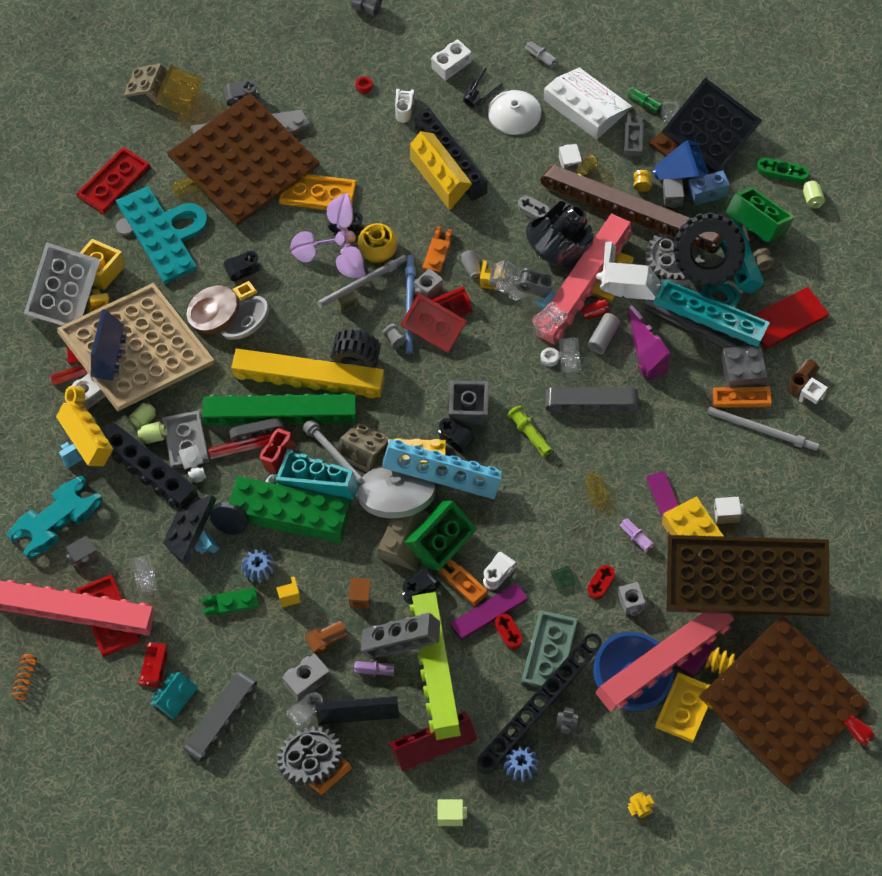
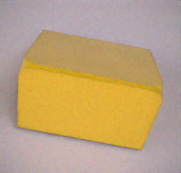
(244, 291)

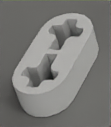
(534, 207)

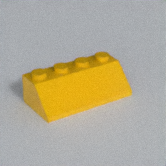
(438, 168)

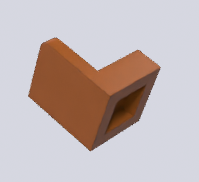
(359, 593)

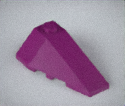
(649, 349)

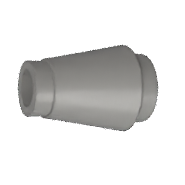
(471, 263)

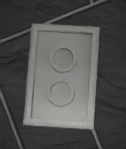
(183, 432)

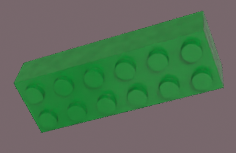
(292, 509)

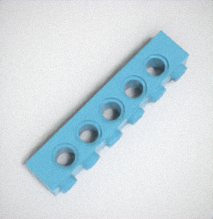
(448, 477)

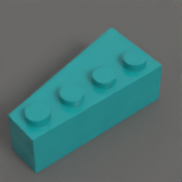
(316, 476)

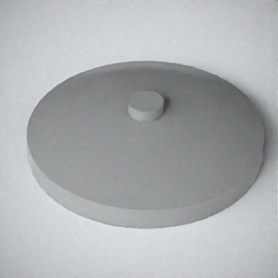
(394, 493)

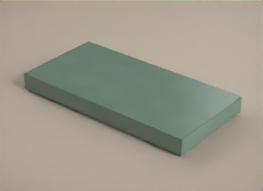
(549, 648)

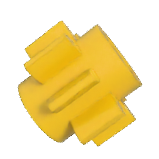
(641, 805)

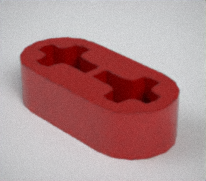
(604, 585)
(512, 629)

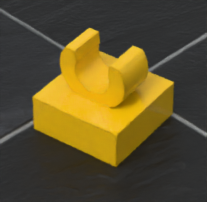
(97, 300)

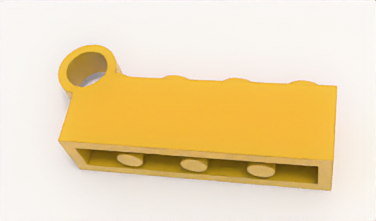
(83, 429)

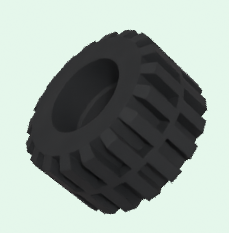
(356, 348)

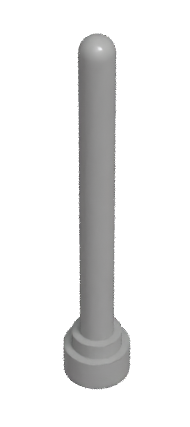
(312, 429)

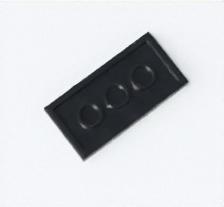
(357, 710)

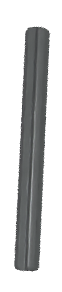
(691, 326)

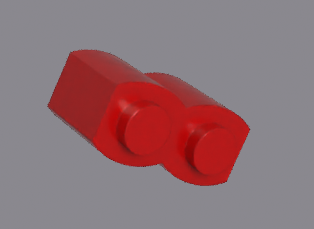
(274, 452)

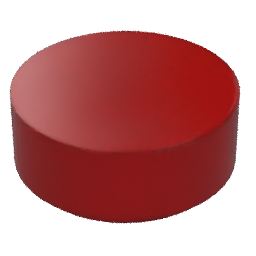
(363, 84)

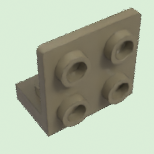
(146, 81)
(361, 446)

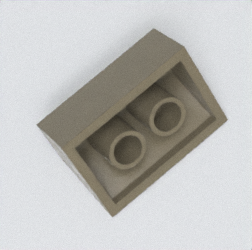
(393, 542)

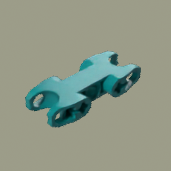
(43, 526)

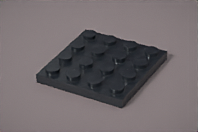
(714, 122)

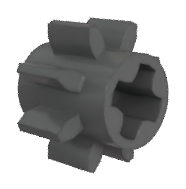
(567, 720)

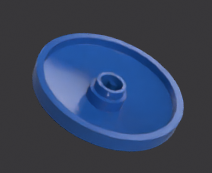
(618, 654)

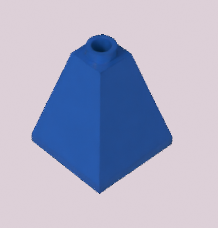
(683, 163)

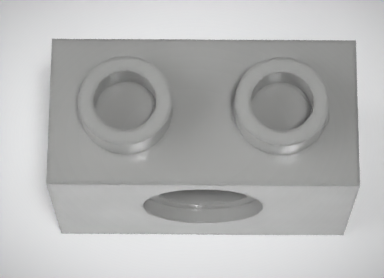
(302, 687)

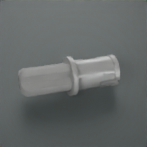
(541, 54)

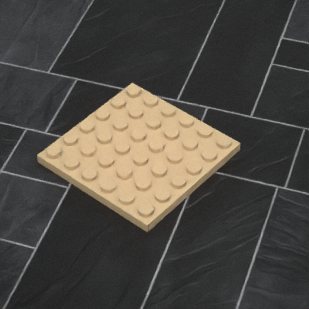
(156, 350)

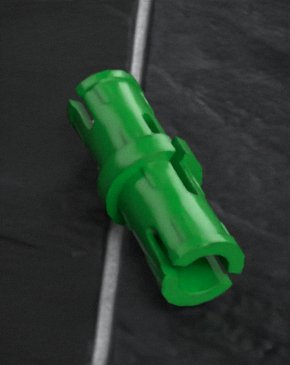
(645, 100)

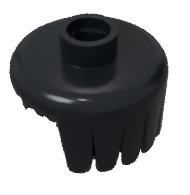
(560, 235)

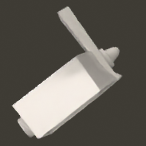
(627, 279)

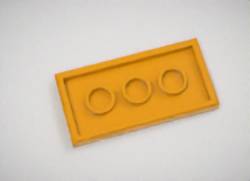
(317, 191)

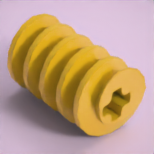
(719, 661)

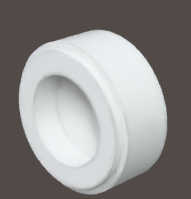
(550, 357)

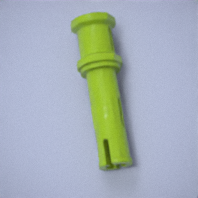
(525, 424)

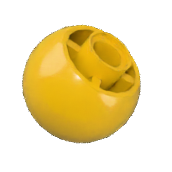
(377, 243)

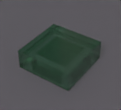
(563, 578)

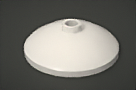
(514, 119)

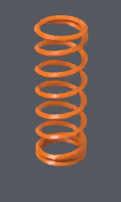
(33, 662)

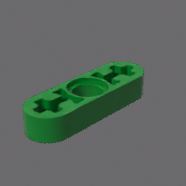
(781, 164)

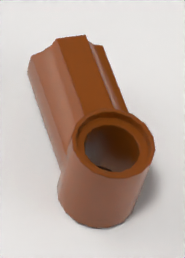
(321, 640)

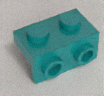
(174, 694)

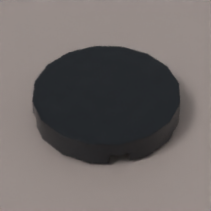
(229, 518)

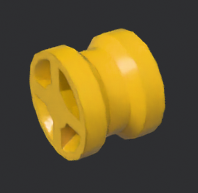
(642, 181)

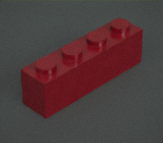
(424, 747)

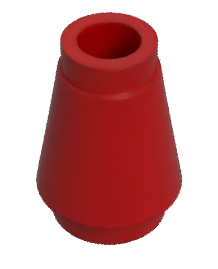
(595, 309)
(859, 730)

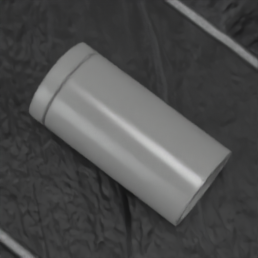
(603, 333)

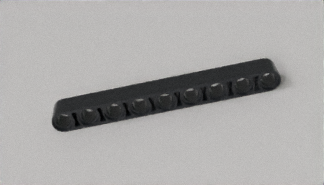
(534, 711)

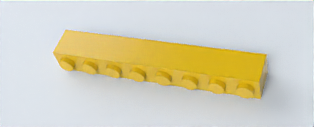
(307, 373)

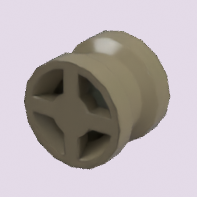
(763, 259)

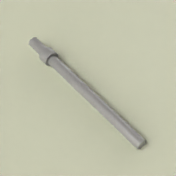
(389, 266)
(798, 441)

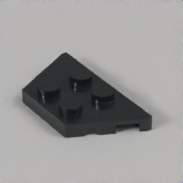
(188, 527)

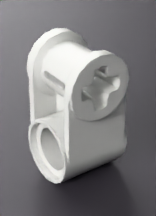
(403, 105)
(498, 571)

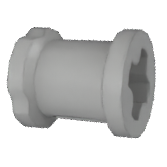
(394, 335)

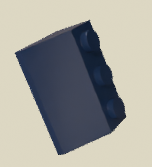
(107, 347)

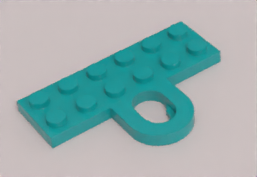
(158, 236)
(715, 314)

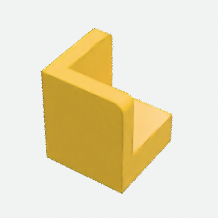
(485, 277)
(289, 594)

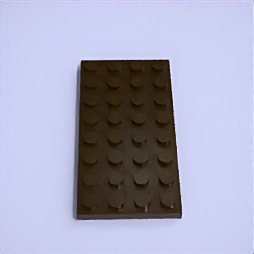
(748, 575)

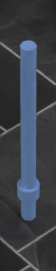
(410, 273)

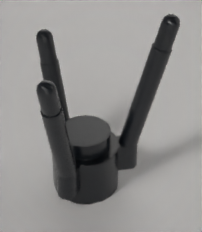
(472, 95)

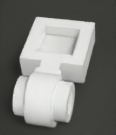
(190, 459)

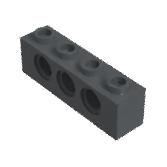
(400, 635)

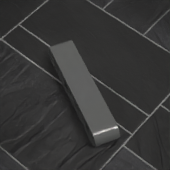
(591, 399)
(220, 716)

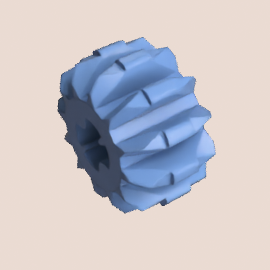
(250, 567)
(524, 770)

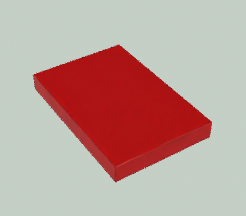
(433, 323)

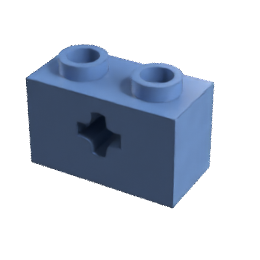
(708, 188)

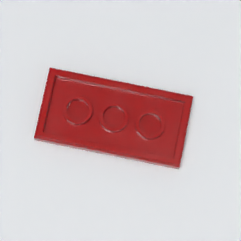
(113, 180)
(791, 316)
(108, 640)

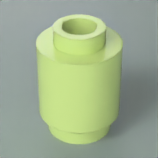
(813, 194)
(142, 416)
(152, 433)

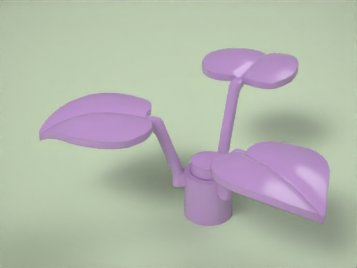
(351, 261)

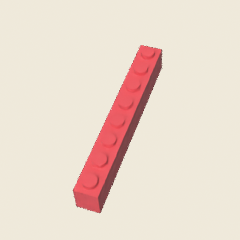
(582, 278)
(76, 608)
(662, 658)

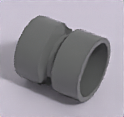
(371, 7)

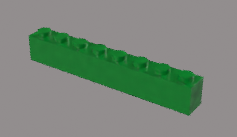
(289, 407)

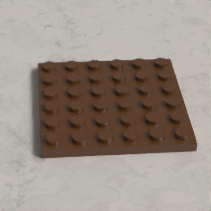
(243, 159)
(783, 700)

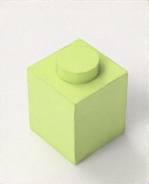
(451, 812)

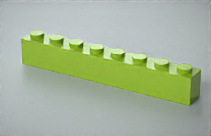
(436, 675)

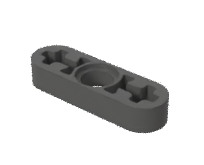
(256, 429)

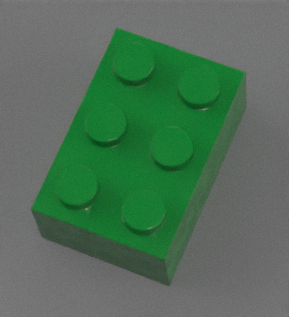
(759, 214)
(441, 535)

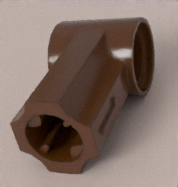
(802, 376)

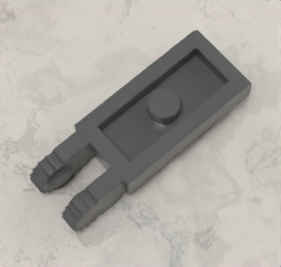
(633, 136)

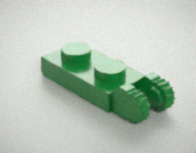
(231, 602)

